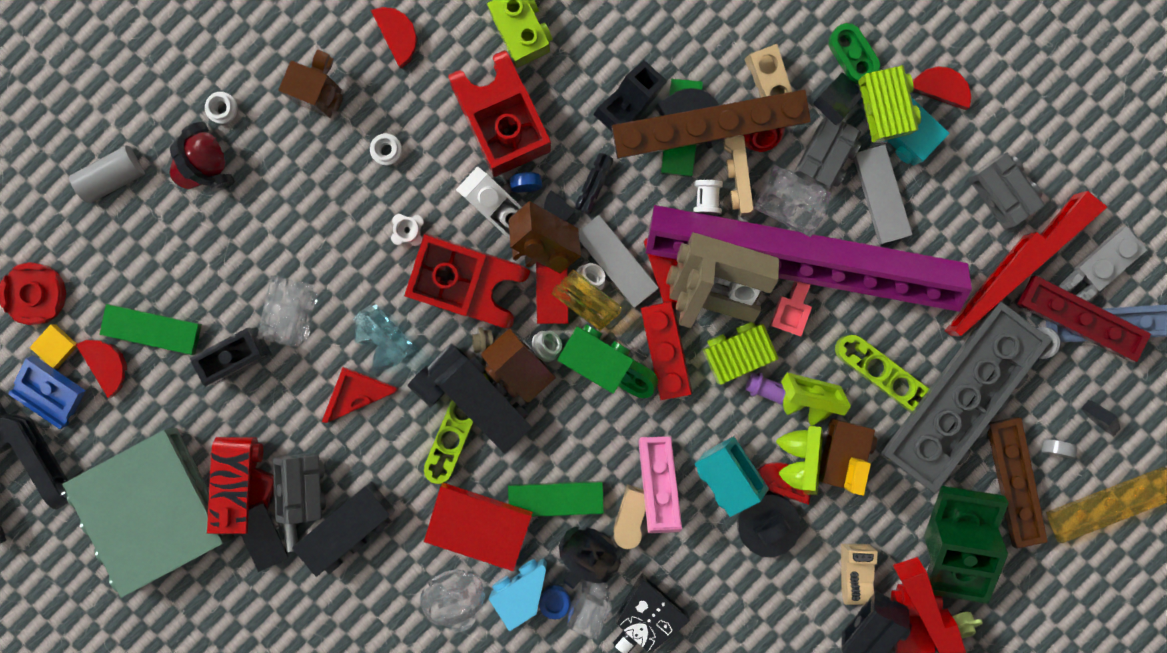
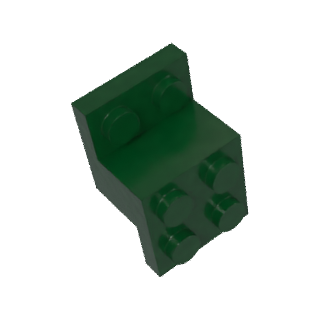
(966, 544)

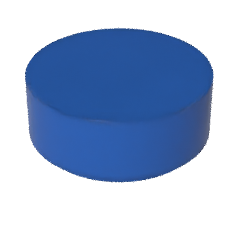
(525, 182)
(554, 602)

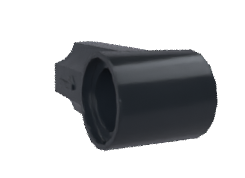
(423, 383)

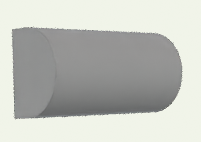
(106, 175)

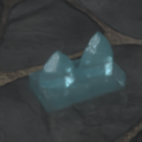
(391, 343)

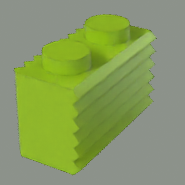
(889, 103)
(739, 353)

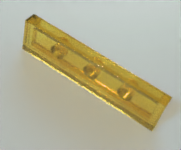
(1109, 505)

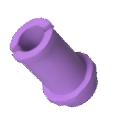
(765, 387)

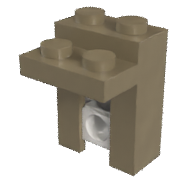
(720, 279)

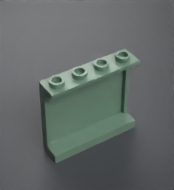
(144, 511)

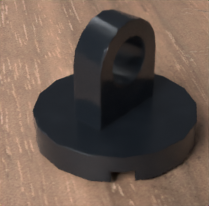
(769, 526)
(588, 556)

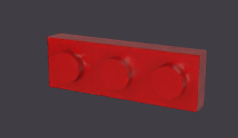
(666, 350)

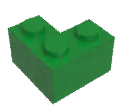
(596, 359)

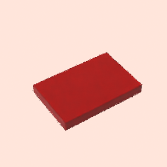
(477, 526)

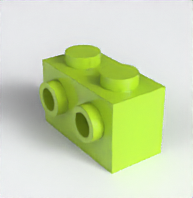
(520, 29)

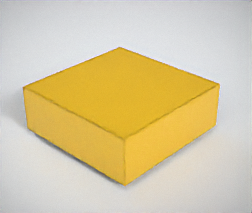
(53, 346)
(857, 476)

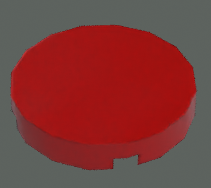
(32, 293)

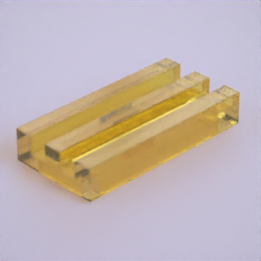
(590, 298)

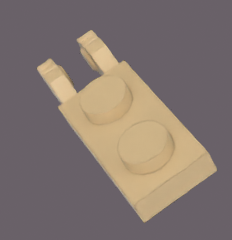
(738, 169)

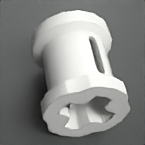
(708, 197)

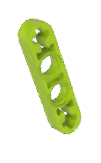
(889, 375)
(454, 424)

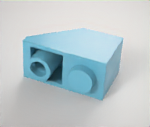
(519, 597)

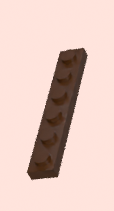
(711, 124)

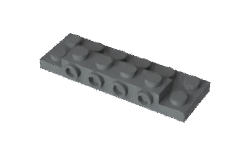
(966, 397)

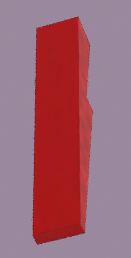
(1026, 258)
(938, 622)

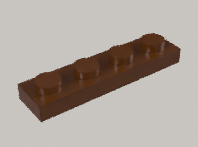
(1017, 482)

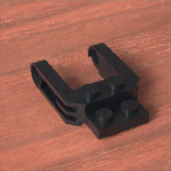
(36, 458)

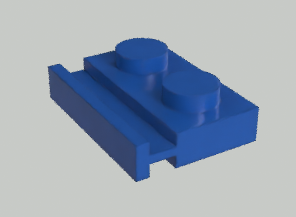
(46, 392)

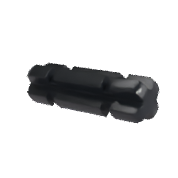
(594, 183)

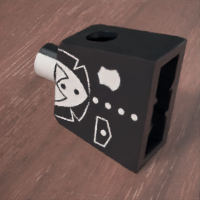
(648, 617)

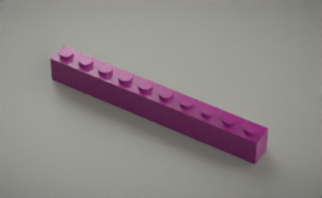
(823, 259)

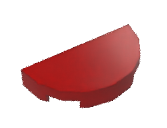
(398, 33)
(944, 85)
(105, 363)
(770, 475)

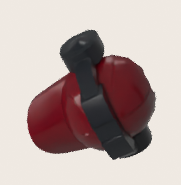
(198, 159)

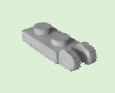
(1105, 263)

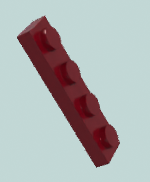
(1084, 319)

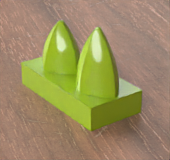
(819, 396)
(805, 445)

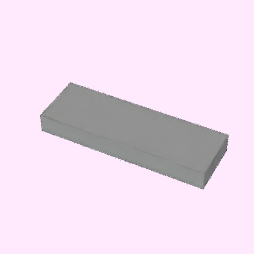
(882, 194)
(616, 261)

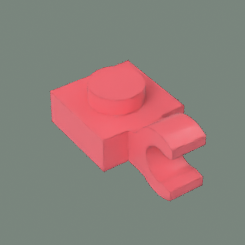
(790, 312)

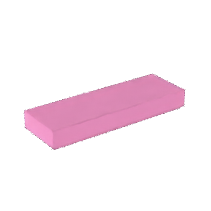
(659, 485)

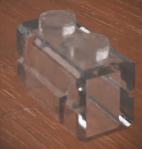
(287, 311)
(589, 608)

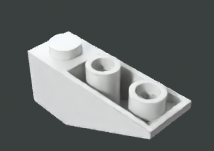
(489, 199)

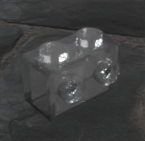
(793, 200)

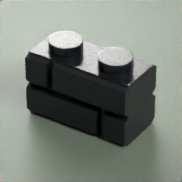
(230, 357)
(877, 626)

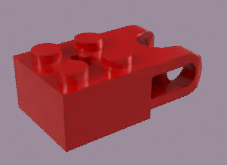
(499, 107)
(473, 284)

